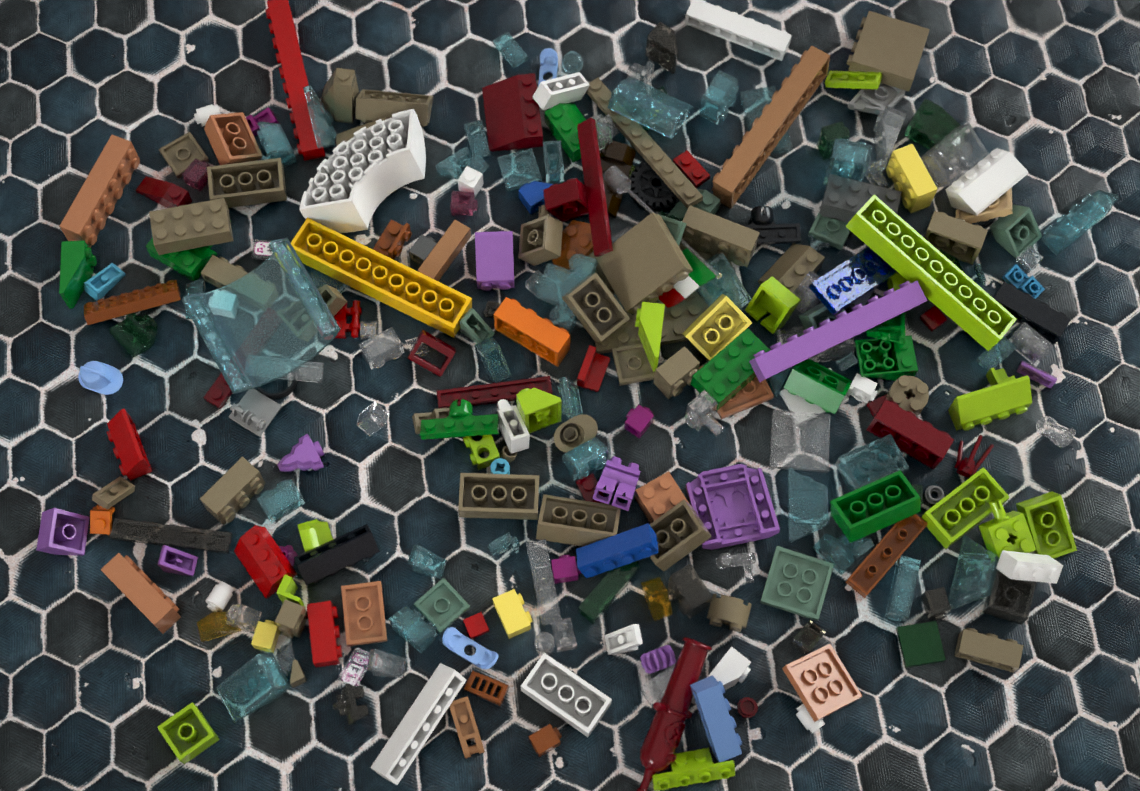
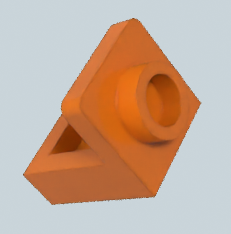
(101, 520)

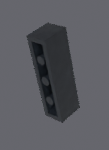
(1029, 310)
(336, 554)

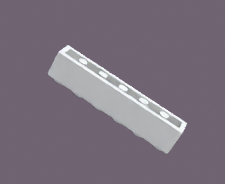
(738, 29)
(418, 723)

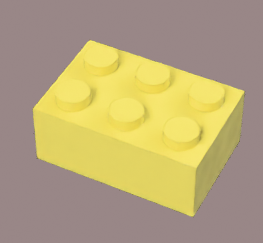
(911, 178)
(717, 327)

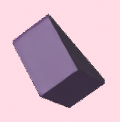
(177, 561)

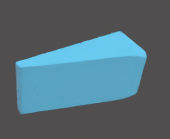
(103, 281)

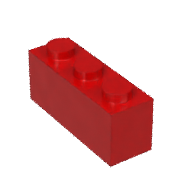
(324, 634)

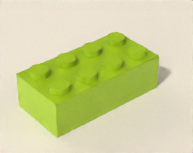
(963, 508)

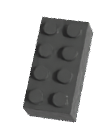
(846, 196)

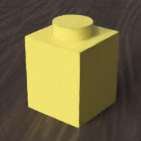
(266, 636)

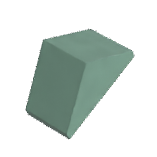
(475, 327)

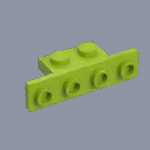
(693, 768)

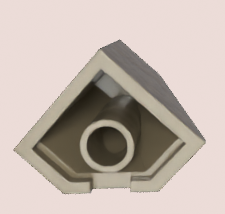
(340, 95)

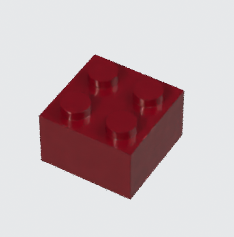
(566, 200)

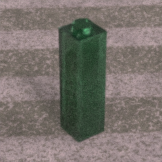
(607, 591)

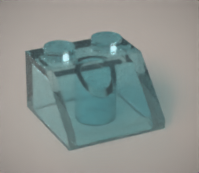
(413, 628)

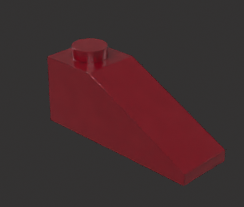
(164, 192)

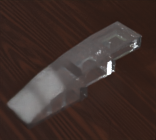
(543, 581)

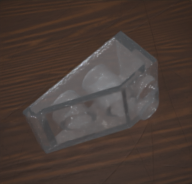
(887, 131)

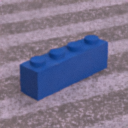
(617, 551)

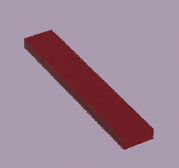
(492, 392)

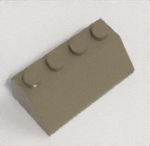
(378, 104)
(576, 521)

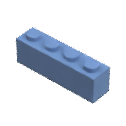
(716, 718)

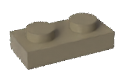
(113, 493)

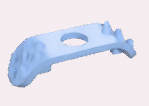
(548, 63)
(457, 642)

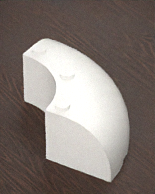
(365, 173)

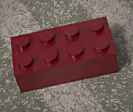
(911, 434)

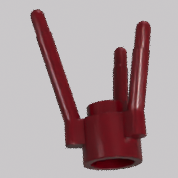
(966, 466)

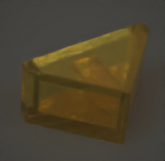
(657, 598)
(215, 626)

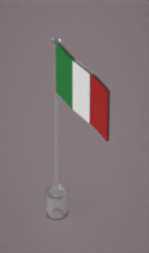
(702, 271)

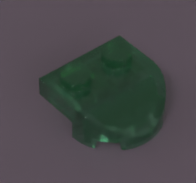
(135, 333)

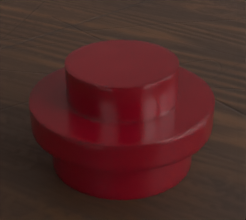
(747, 707)

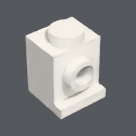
(862, 389)

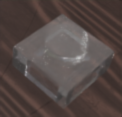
(1029, 258)
(421, 351)

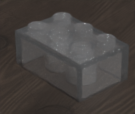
(954, 155)

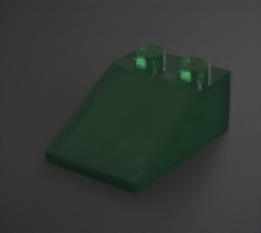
(930, 124)

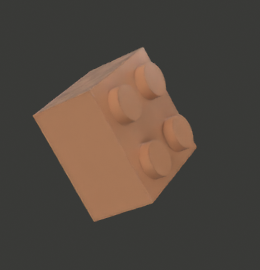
(658, 496)

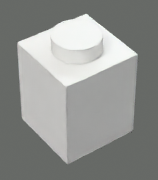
(470, 181)

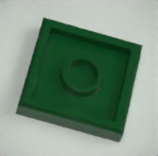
(920, 644)

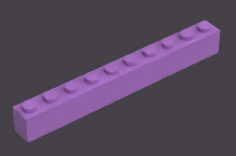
(837, 331)

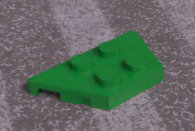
(890, 330)

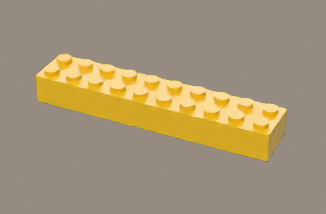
(381, 277)

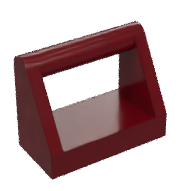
(438, 345)

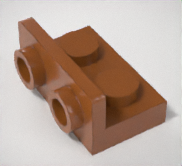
(392, 239)

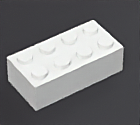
(566, 695)

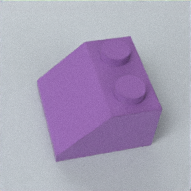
(62, 532)

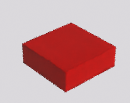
(476, 625)

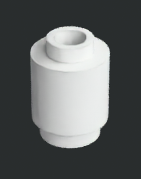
(203, 113)
(219, 597)
(806, 719)

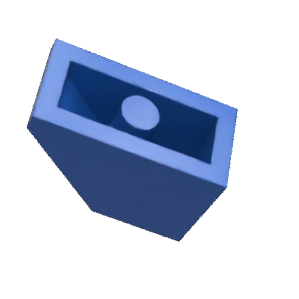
(532, 195)

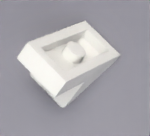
(623, 640)

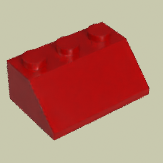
(128, 446)
(263, 560)

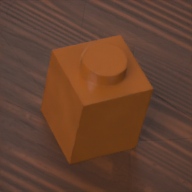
(545, 740)

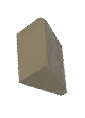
(297, 674)

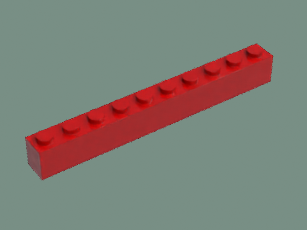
(294, 74)

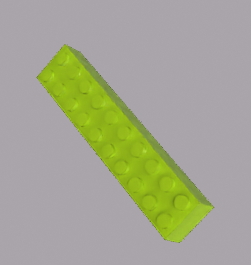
(937, 276)

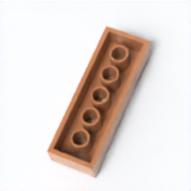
(100, 191)

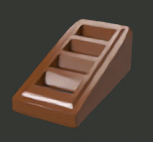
(489, 697)

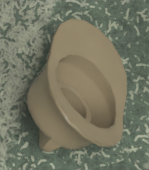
(575, 432)

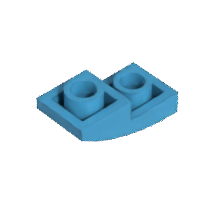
(1022, 282)

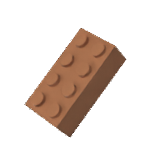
(142, 592)

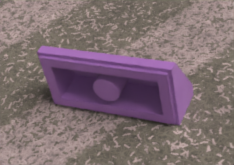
(1036, 374)

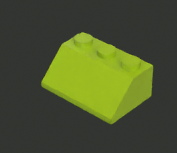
(538, 408)

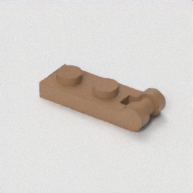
(466, 726)

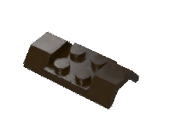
(617, 155)

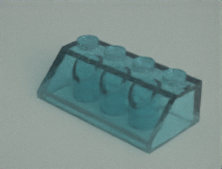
(1078, 221)

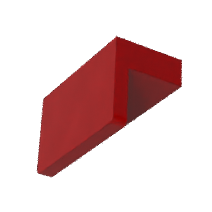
(592, 370)

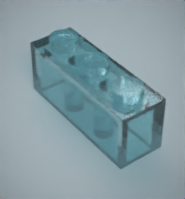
(902, 589)

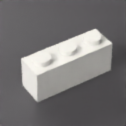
(561, 90)
(1029, 567)

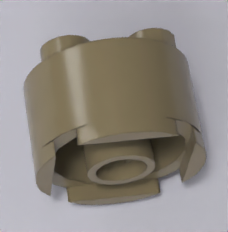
(912, 388)
(729, 612)

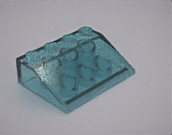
(649, 106)

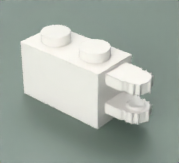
(512, 427)

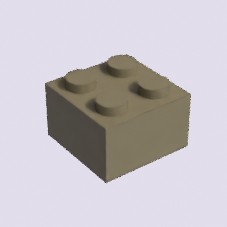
(676, 373)

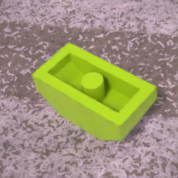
(314, 534)

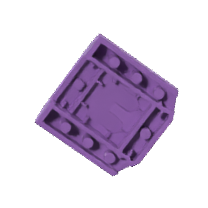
(733, 505)

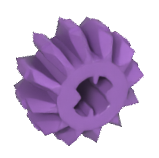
(658, 659)

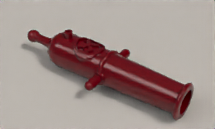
(672, 711)

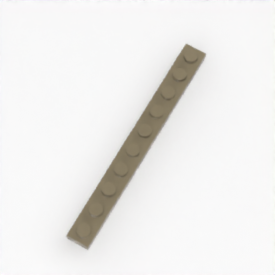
(646, 147)

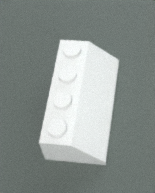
(985, 182)

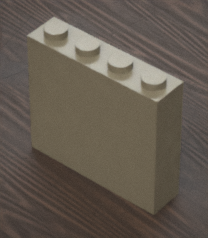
(888, 48)
(644, 263)

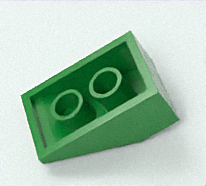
(75, 269)

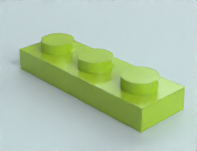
(853, 80)

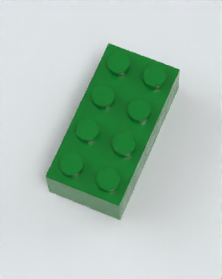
(729, 369)
(875, 506)

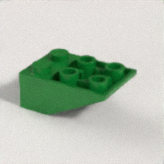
(886, 359)

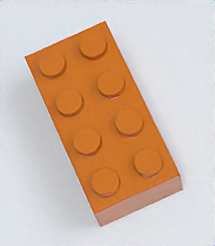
(532, 331)

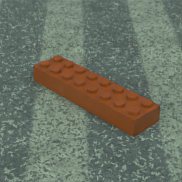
(132, 302)
(885, 554)

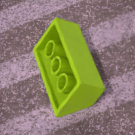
(991, 403)

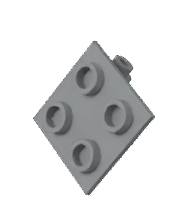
(254, 411)

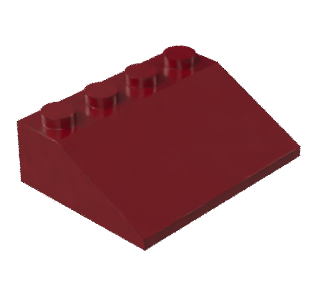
(512, 114)

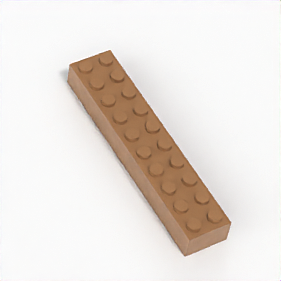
(771, 126)

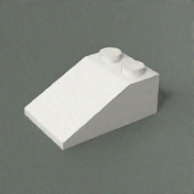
(730, 669)

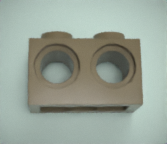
(291, 619)

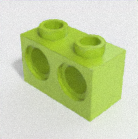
(487, 445)

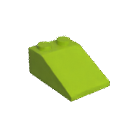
(650, 323)
(1048, 524)

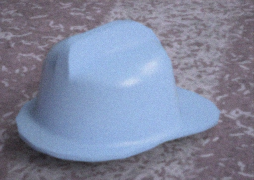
(100, 377)

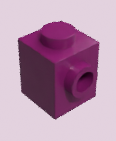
(638, 420)
(564, 569)

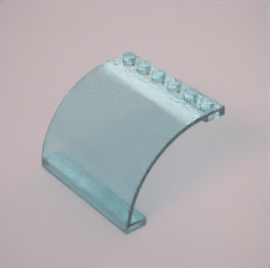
(264, 321)

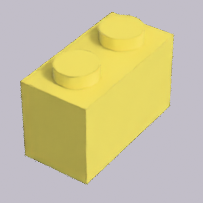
(512, 614)

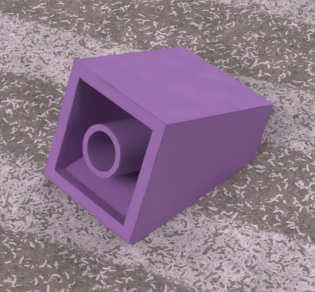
(494, 260)

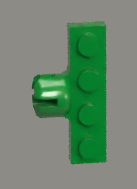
(460, 423)

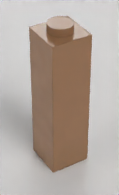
(445, 251)

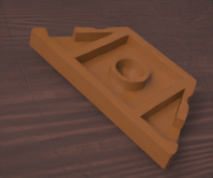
(575, 240)

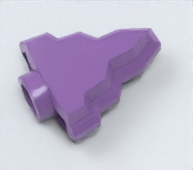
(303, 456)

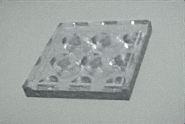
(800, 441)

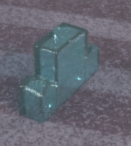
(557, 282)

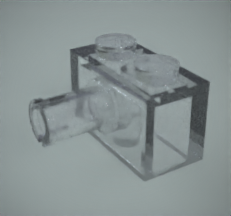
(701, 413)

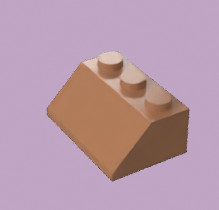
(232, 138)

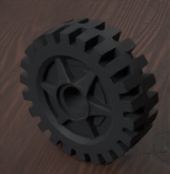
(655, 198)

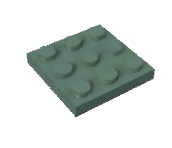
(797, 583)

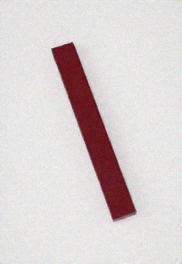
(594, 187)

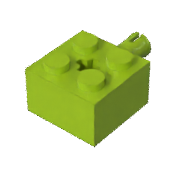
(1006, 531)

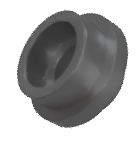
(934, 489)

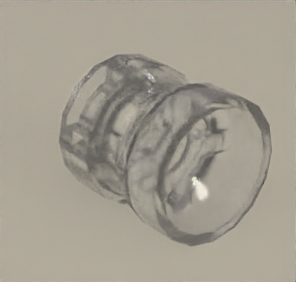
(546, 640)

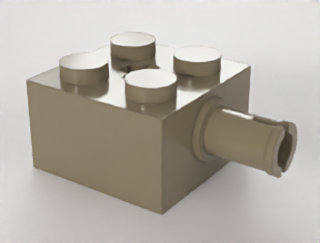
(540, 239)

